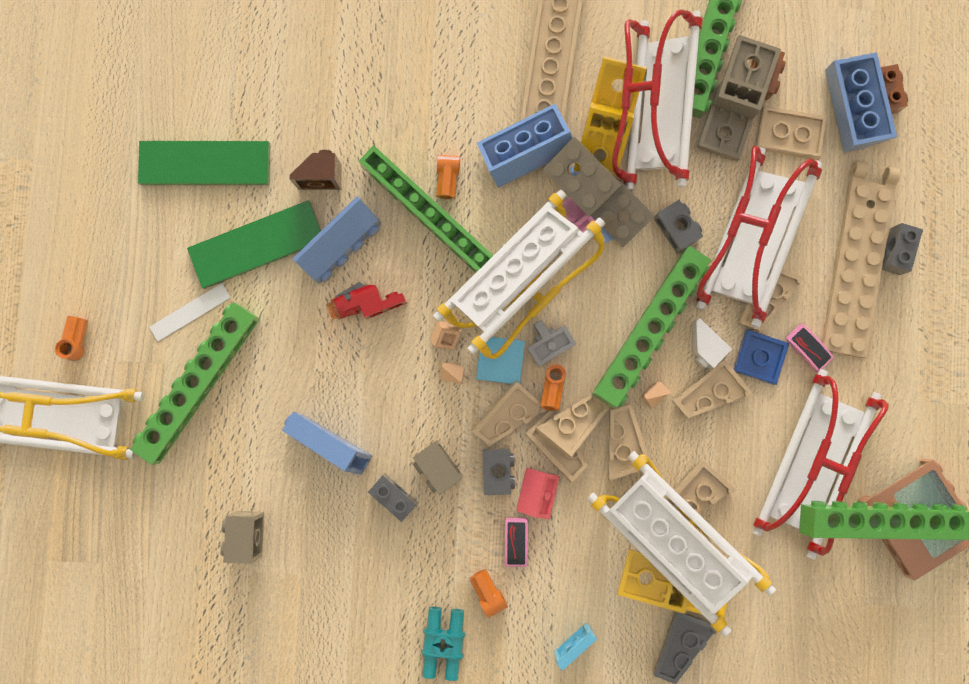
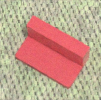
(537, 493)

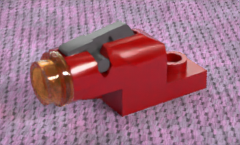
(363, 299)

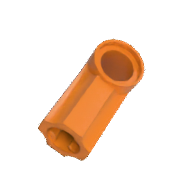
(447, 171)
(72, 336)
(553, 389)
(490, 598)

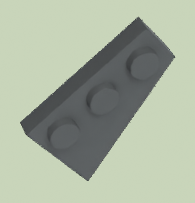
(682, 643)

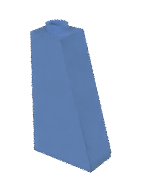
(326, 443)

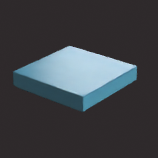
(504, 368)
(574, 646)

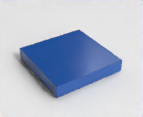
(761, 357)

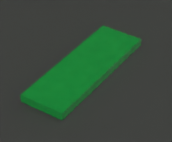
(204, 163)
(254, 244)

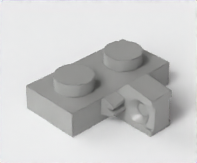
(550, 343)

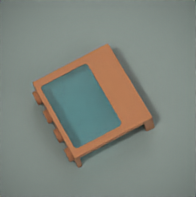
(927, 487)

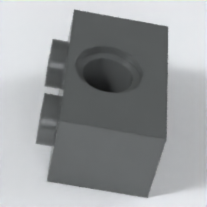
(678, 238)
(901, 248)
(498, 485)
(393, 497)

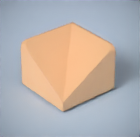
(445, 335)
(452, 372)
(655, 394)

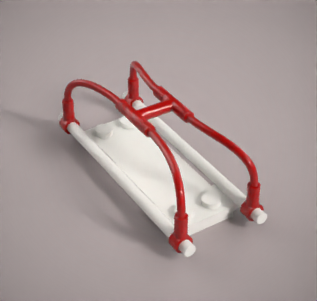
(666, 100)
(759, 231)
(816, 458)

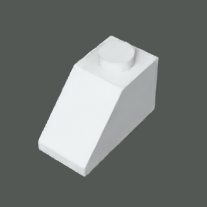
(707, 345)

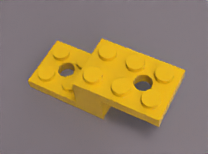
(606, 112)
(657, 591)

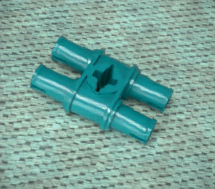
(432, 646)

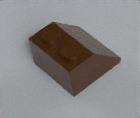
(318, 172)

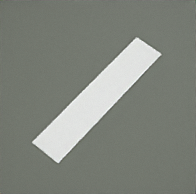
(190, 312)

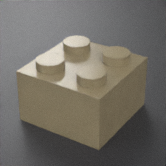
(437, 467)
(242, 537)

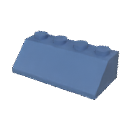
(860, 102)
(525, 145)
(338, 241)

